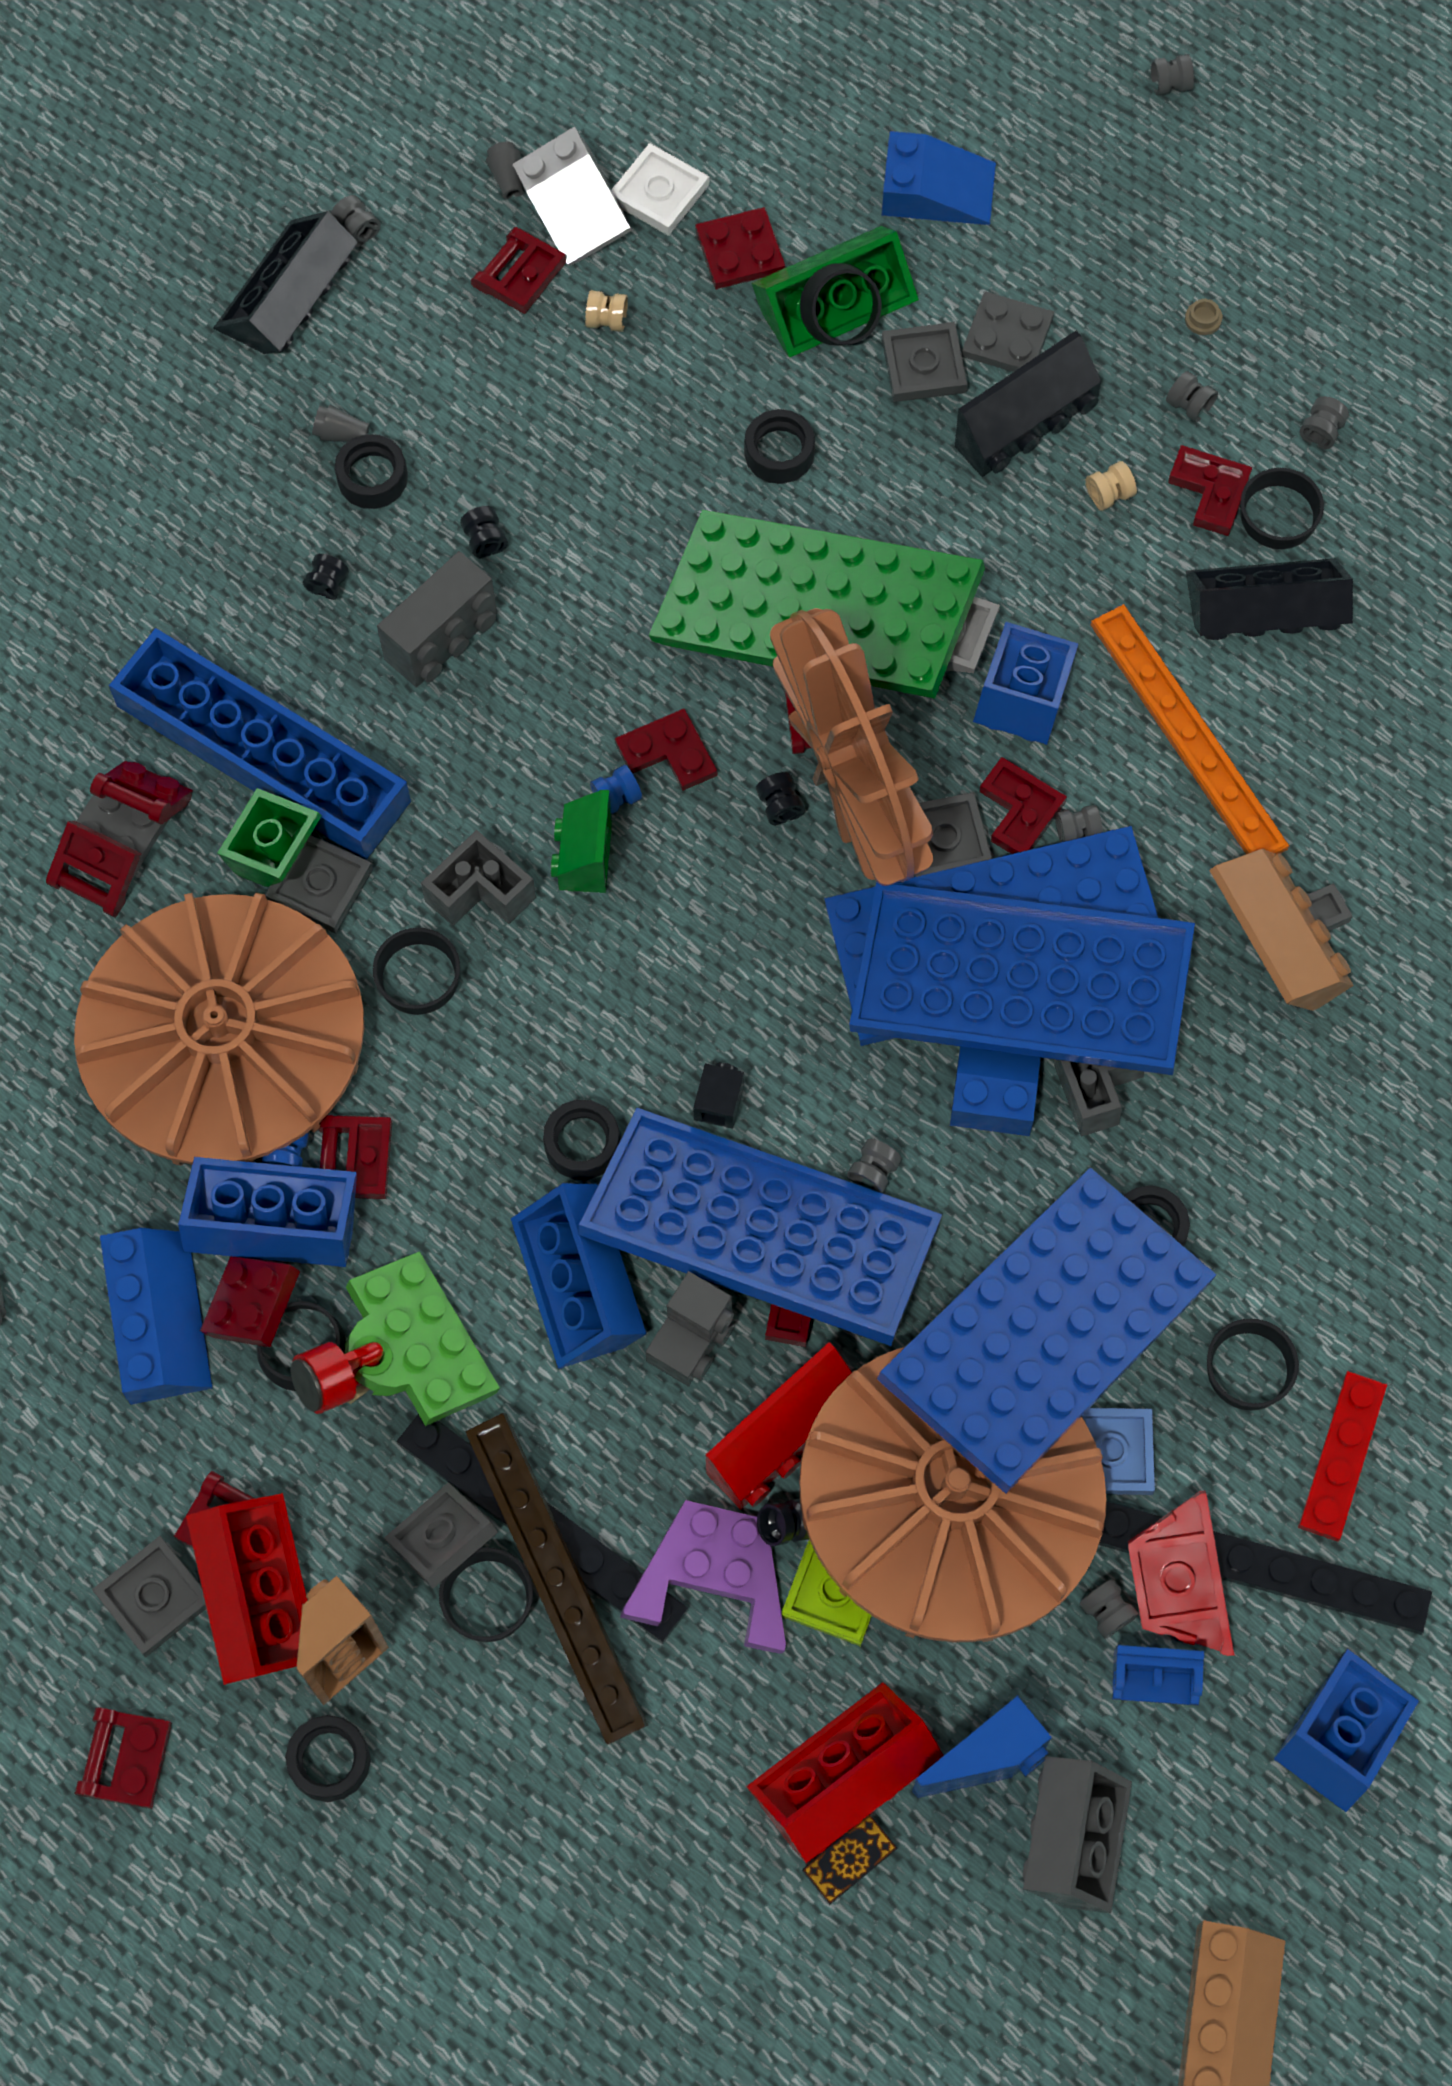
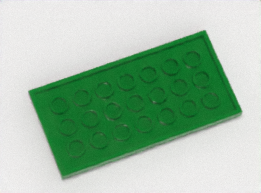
(755, 573)

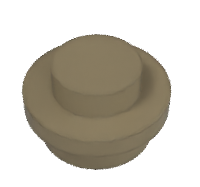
(1203, 317)

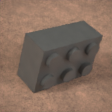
(438, 620)
(1077, 1834)

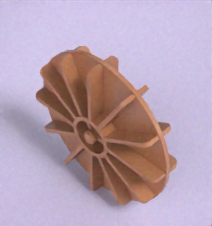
(848, 735)
(219, 1029)
(931, 1537)

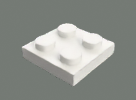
(659, 189)

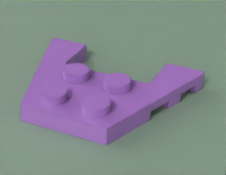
(716, 1555)

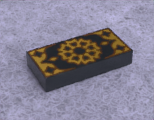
(849, 1859)

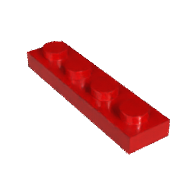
(1342, 1456)

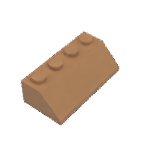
(1283, 928)
(335, 1639)
(1231, 2007)

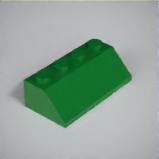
(846, 298)

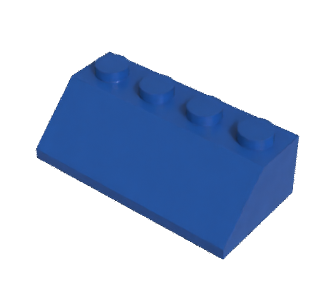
(268, 1212)
(576, 1279)
(155, 1314)

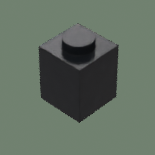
(719, 1094)

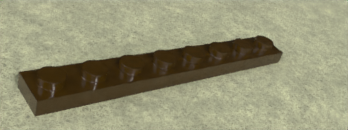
(556, 1579)

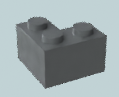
(474, 874)
(1093, 1094)
(695, 1322)

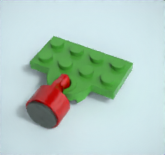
(402, 1344)

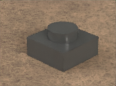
(1329, 907)

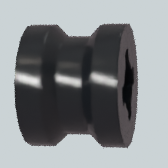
(325, 576)

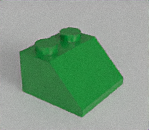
(267, 838)
(584, 844)

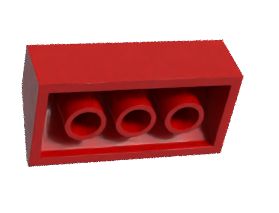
(775, 1432)
(250, 1585)
(845, 1771)

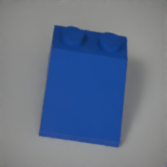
(936, 181)
(1025, 683)
(995, 1091)
(1347, 1731)
(992, 1753)

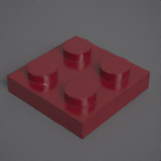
(739, 248)
(250, 1301)

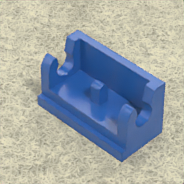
(1157, 1675)

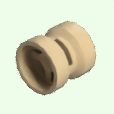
(606, 310)
(1111, 485)

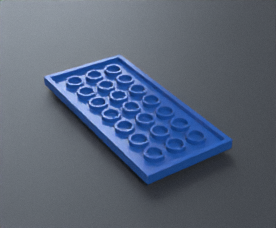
(1084, 873)
(1023, 978)
(761, 1226)
(1046, 1329)

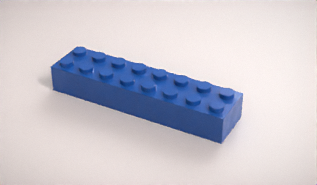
(259, 742)

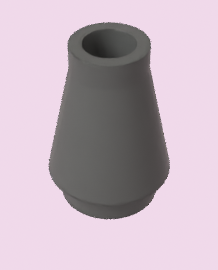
(500, 162)
(337, 425)

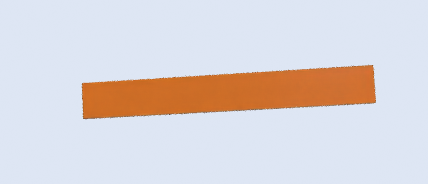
(1188, 732)

